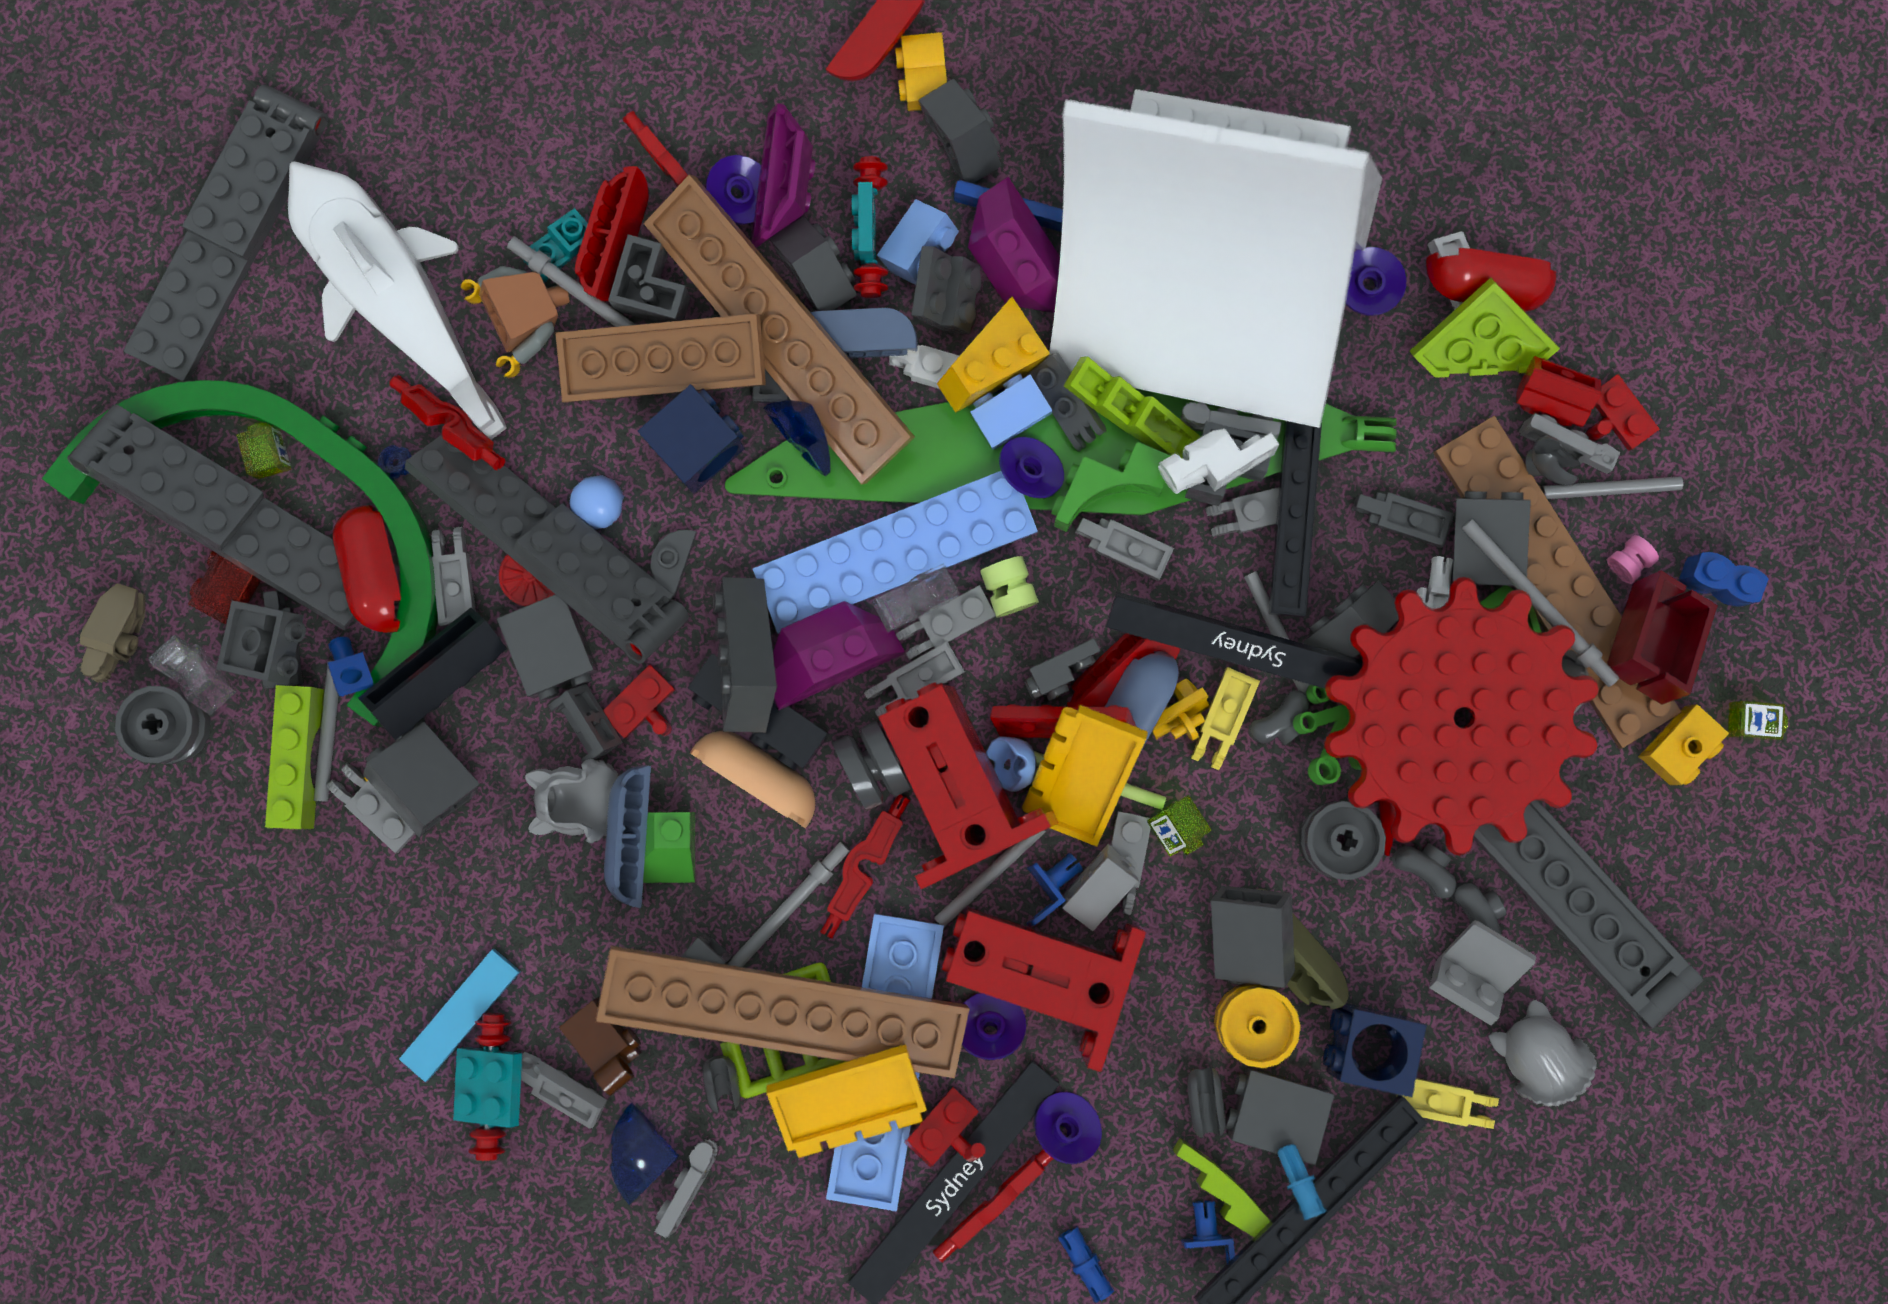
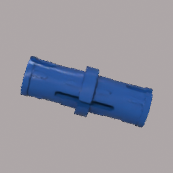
(1086, 1264)

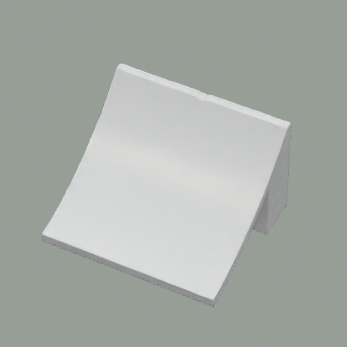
(1210, 250)

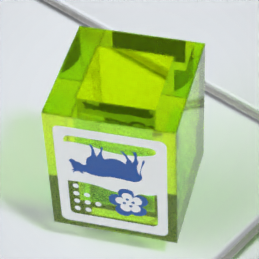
(263, 451)
(1757, 720)
(1180, 826)

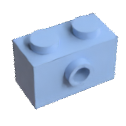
(918, 228)
(1010, 411)

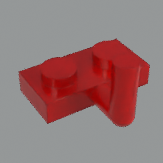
(1622, 414)
(639, 703)
(943, 1128)

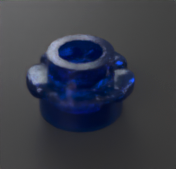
(387, 457)

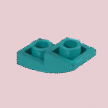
(562, 239)

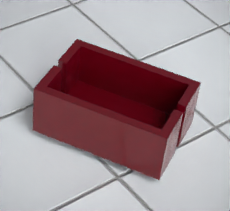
(1661, 641)

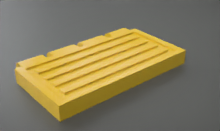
(1084, 771)
(847, 1099)

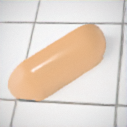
(758, 774)

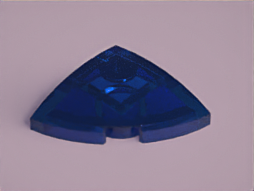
(804, 430)
(637, 1154)

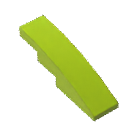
(1129, 409)
(1238, 1205)

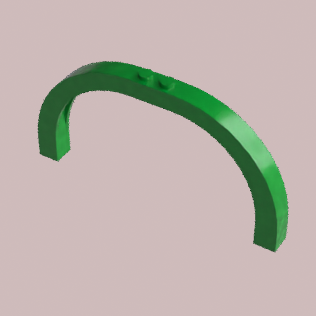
(413, 544)

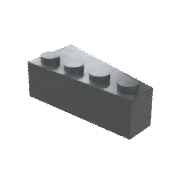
(744, 654)

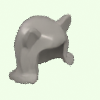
(572, 799)
(1545, 1058)

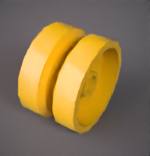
(1278, 1031)

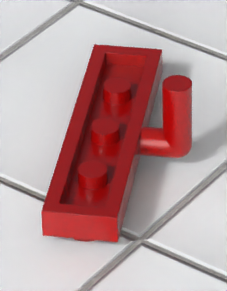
(1041, 720)

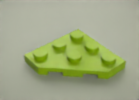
(1484, 333)

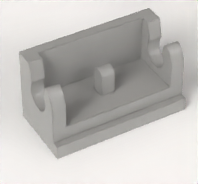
(1099, 888)

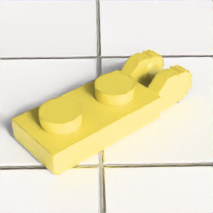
(1226, 714)
(1450, 1103)

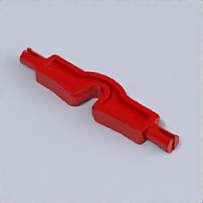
(655, 149)
(458, 426)
(856, 882)
(989, 1210)

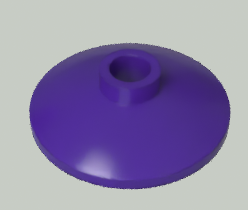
(738, 173)
(1387, 275)
(1031, 467)
(1004, 1016)
(1078, 1118)

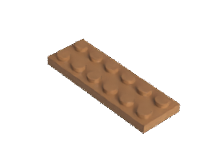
(661, 358)

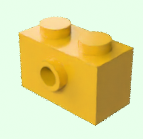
(1684, 745)

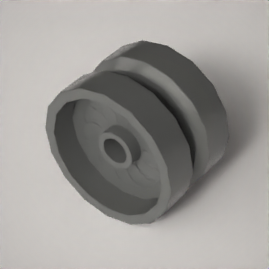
(161, 726)
(871, 765)
(1362, 844)

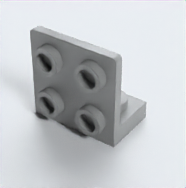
(1480, 970)

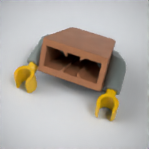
(519, 310)

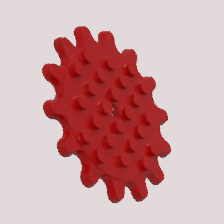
(1407, 705)

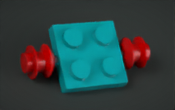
(865, 219)
(488, 1087)

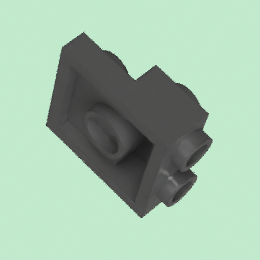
(946, 291)
(261, 642)
(1054, 675)

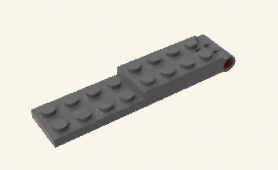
(225, 230)
(214, 510)
(554, 548)
(1593, 916)

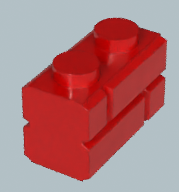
(1558, 392)

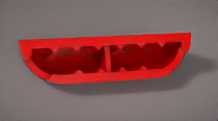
(873, 39)
(615, 214)
(1522, 278)
(367, 568)
(1101, 678)

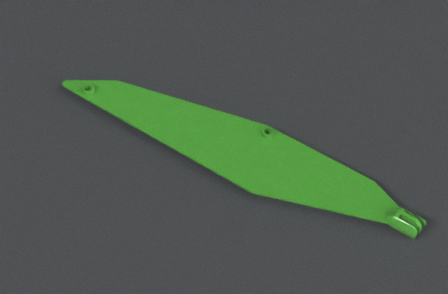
(954, 452)

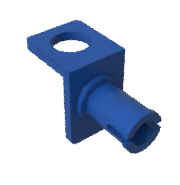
(348, 669)
(1051, 882)
(1207, 1231)

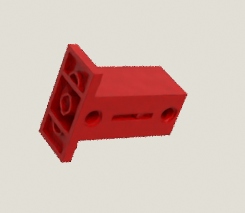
(954, 782)
(1047, 974)

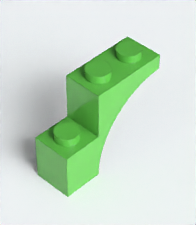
(1095, 480)

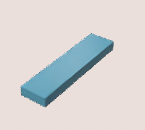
(459, 1015)

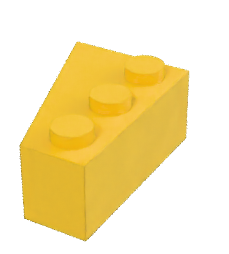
(996, 355)

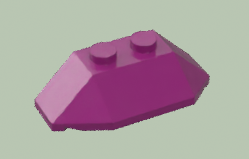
(783, 176)
(1014, 249)
(829, 650)

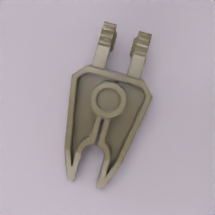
(110, 631)

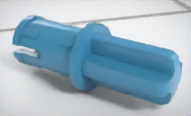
(1300, 1182)

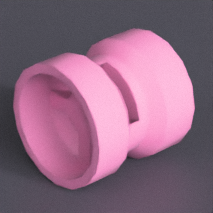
(1633, 559)

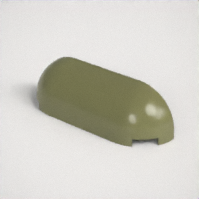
(1316, 973)

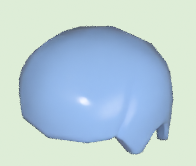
(597, 501)
(1021, 758)

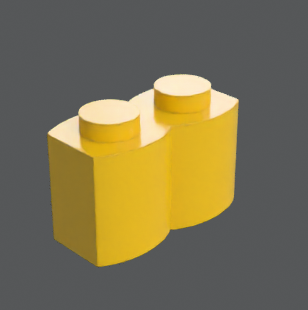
(923, 67)

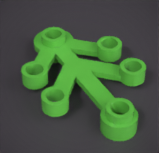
(1337, 714)

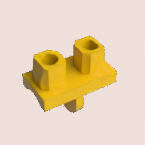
(1185, 714)

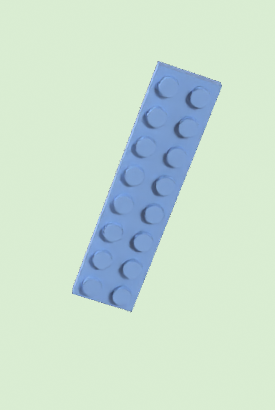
(895, 549)
(901, 961)

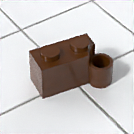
(603, 1047)

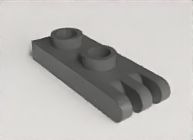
(1070, 411)

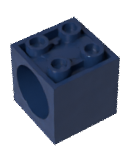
(693, 437)
(1399, 1070)

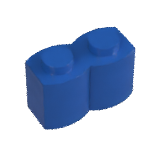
(1725, 581)

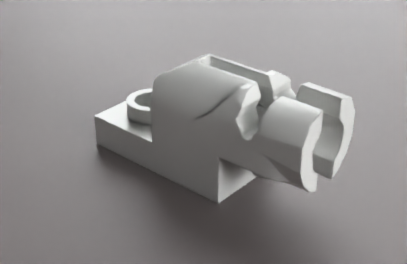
(1216, 459)

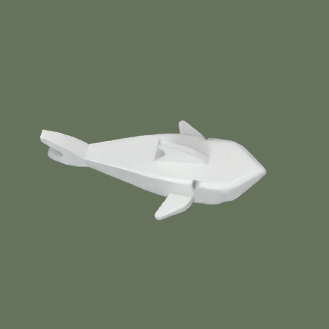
(380, 276)

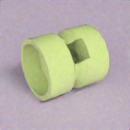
(1009, 586)

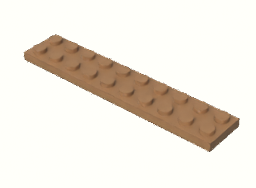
(795, 345)
(1490, 463)
(778, 1010)

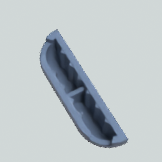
(869, 331)
(1146, 688)
(627, 835)

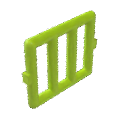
(733, 1051)

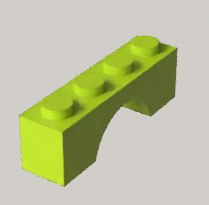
(290, 782)

